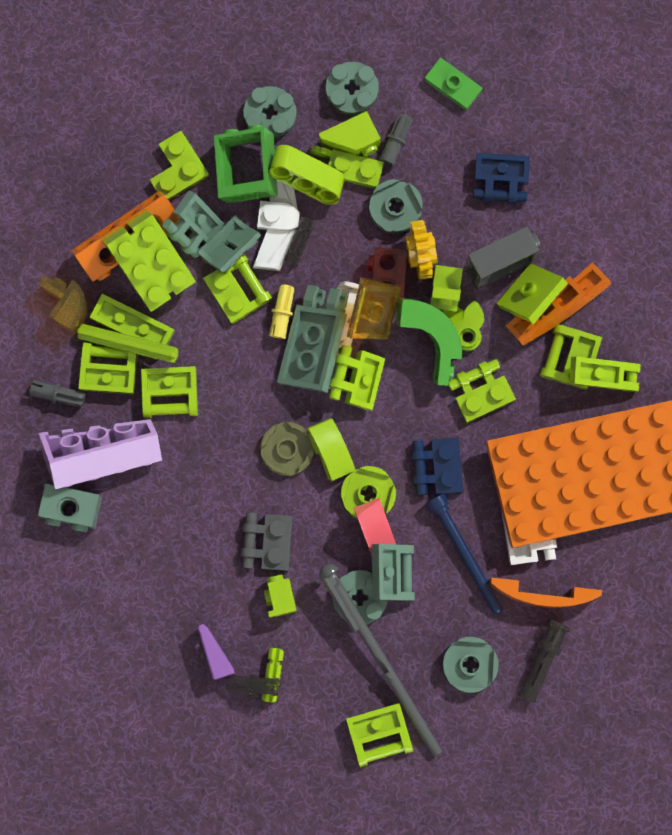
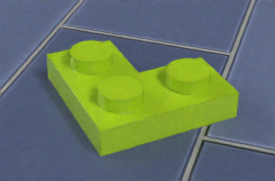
(185, 167)

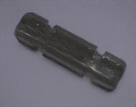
(299, 242)

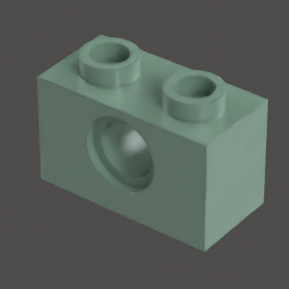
(54, 501)

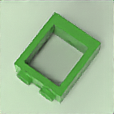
(251, 190)

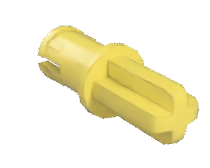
(282, 312)

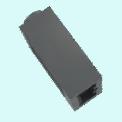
(502, 257)

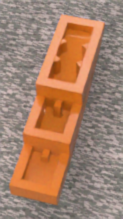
(570, 300)

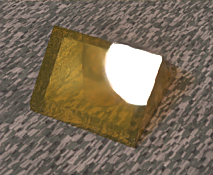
(373, 310)

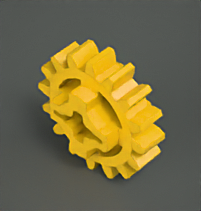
(421, 249)

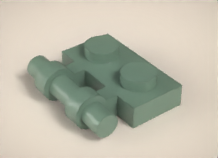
(198, 218)

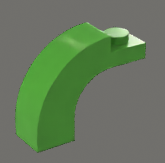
(439, 327)

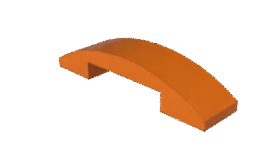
(510, 589)

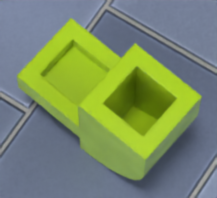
(446, 288)

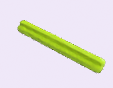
(127, 343)

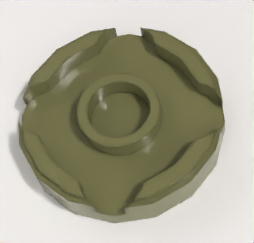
(290, 456)

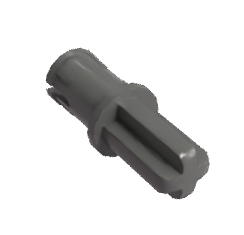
(396, 140)
(57, 394)

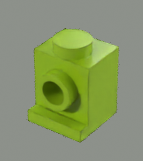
(279, 596)

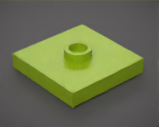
(532, 293)

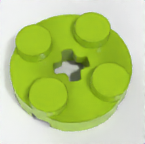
(360, 480)

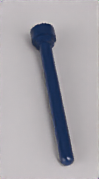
(439, 508)

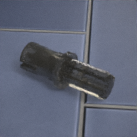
(252, 685)

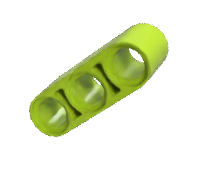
(307, 174)

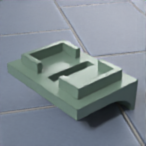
(234, 233)

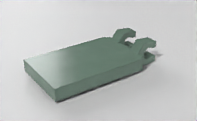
(314, 340)

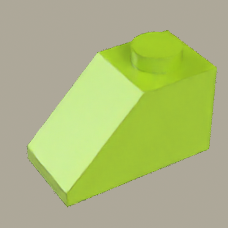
(353, 136)

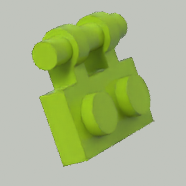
(363, 381)
(485, 398)

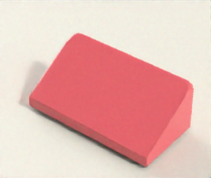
(374, 524)

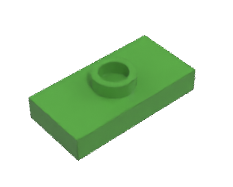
(453, 84)

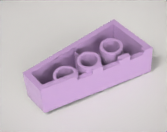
(99, 452)

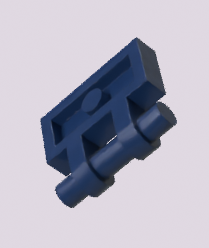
(501, 169)
(446, 466)

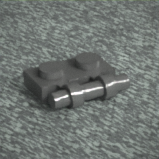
(276, 542)

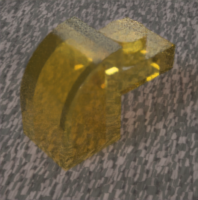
(72, 302)

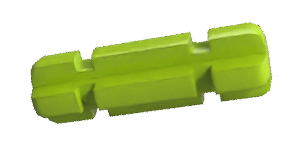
(273, 670)

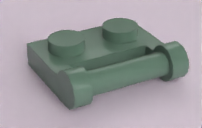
(392, 572)

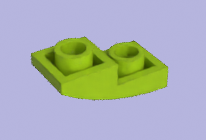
(331, 448)

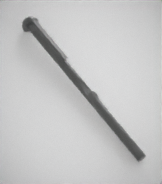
(357, 623)

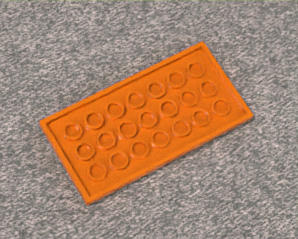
(584, 474)

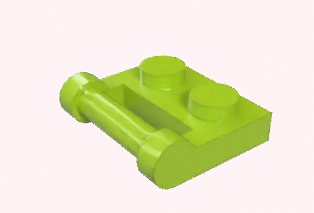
(231, 296)
(582, 345)
(107, 377)
(169, 382)
(377, 725)

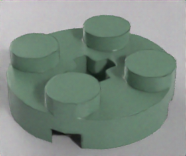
(348, 73)
(273, 97)
(402, 193)
(362, 580)
(482, 654)

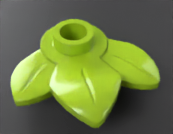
(468, 322)

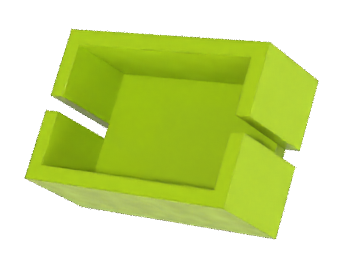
(149, 260)

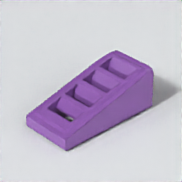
(217, 660)

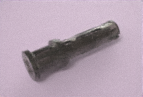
(546, 645)

